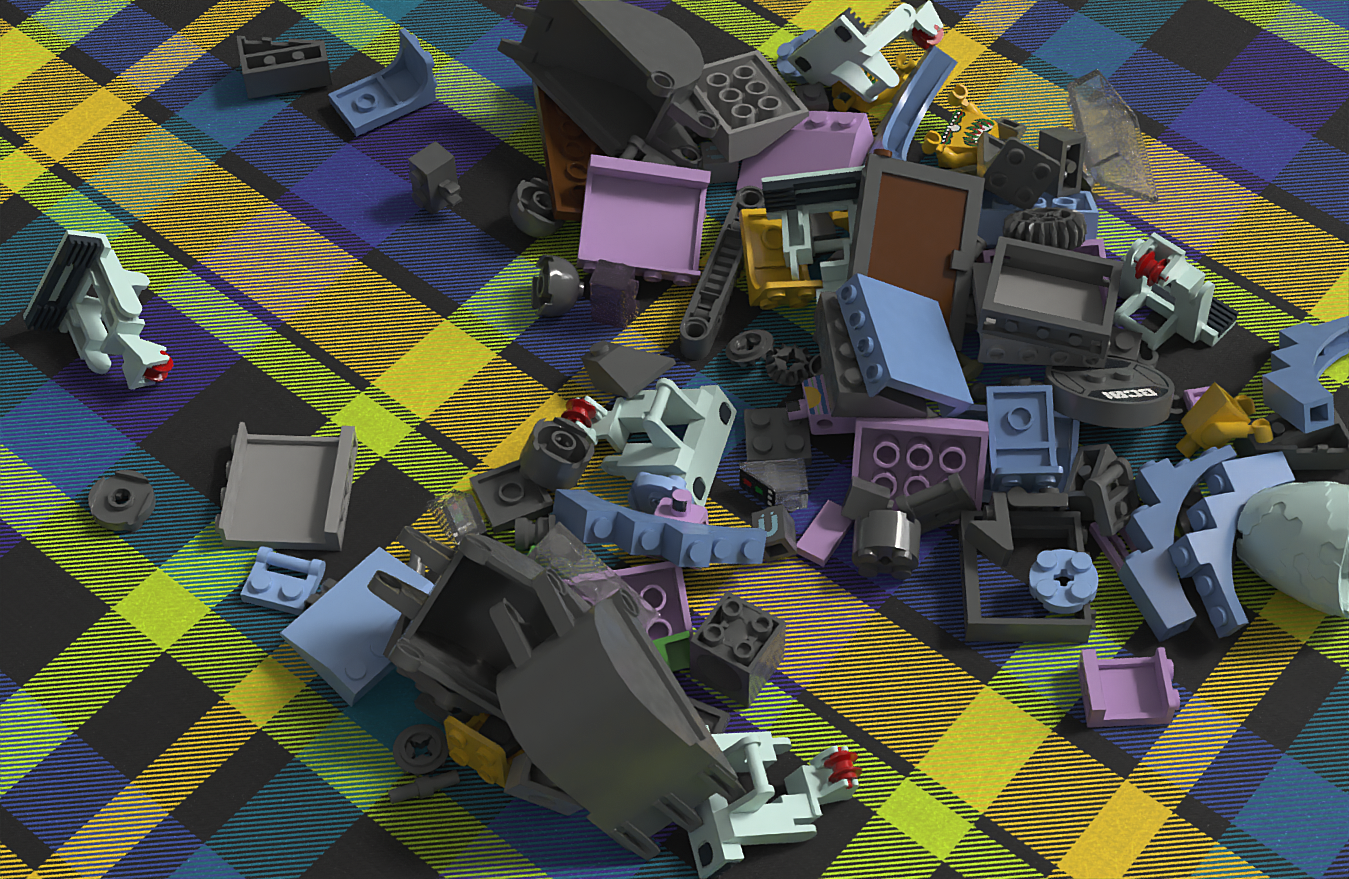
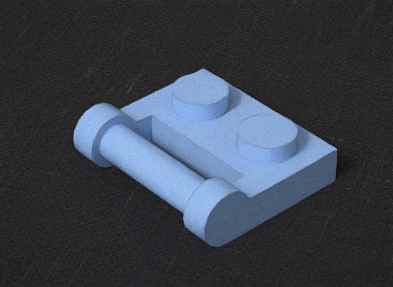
(279, 590)

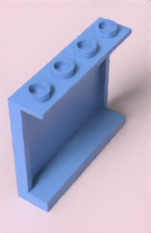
(903, 343)

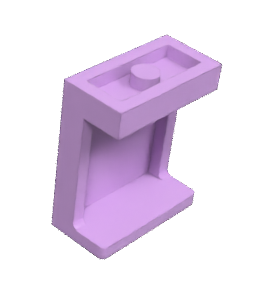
(1127, 689)

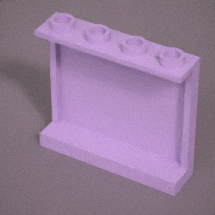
(643, 218)

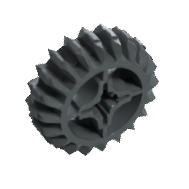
(1047, 227)

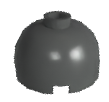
(533, 210)
(556, 287)

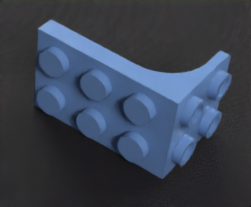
(391, 92)
(1021, 438)

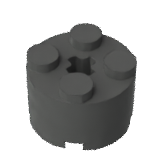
(555, 454)
(886, 544)

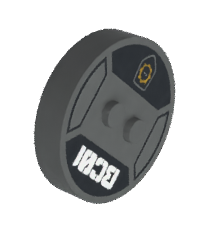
(1112, 396)

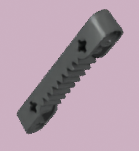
(718, 280)

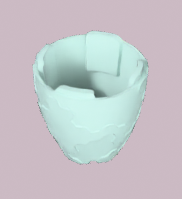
(1300, 542)

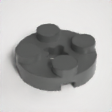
(127, 515)

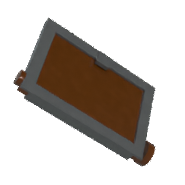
(918, 232)

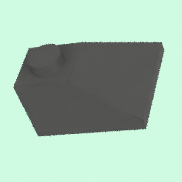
(622, 368)

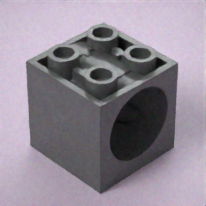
(737, 649)

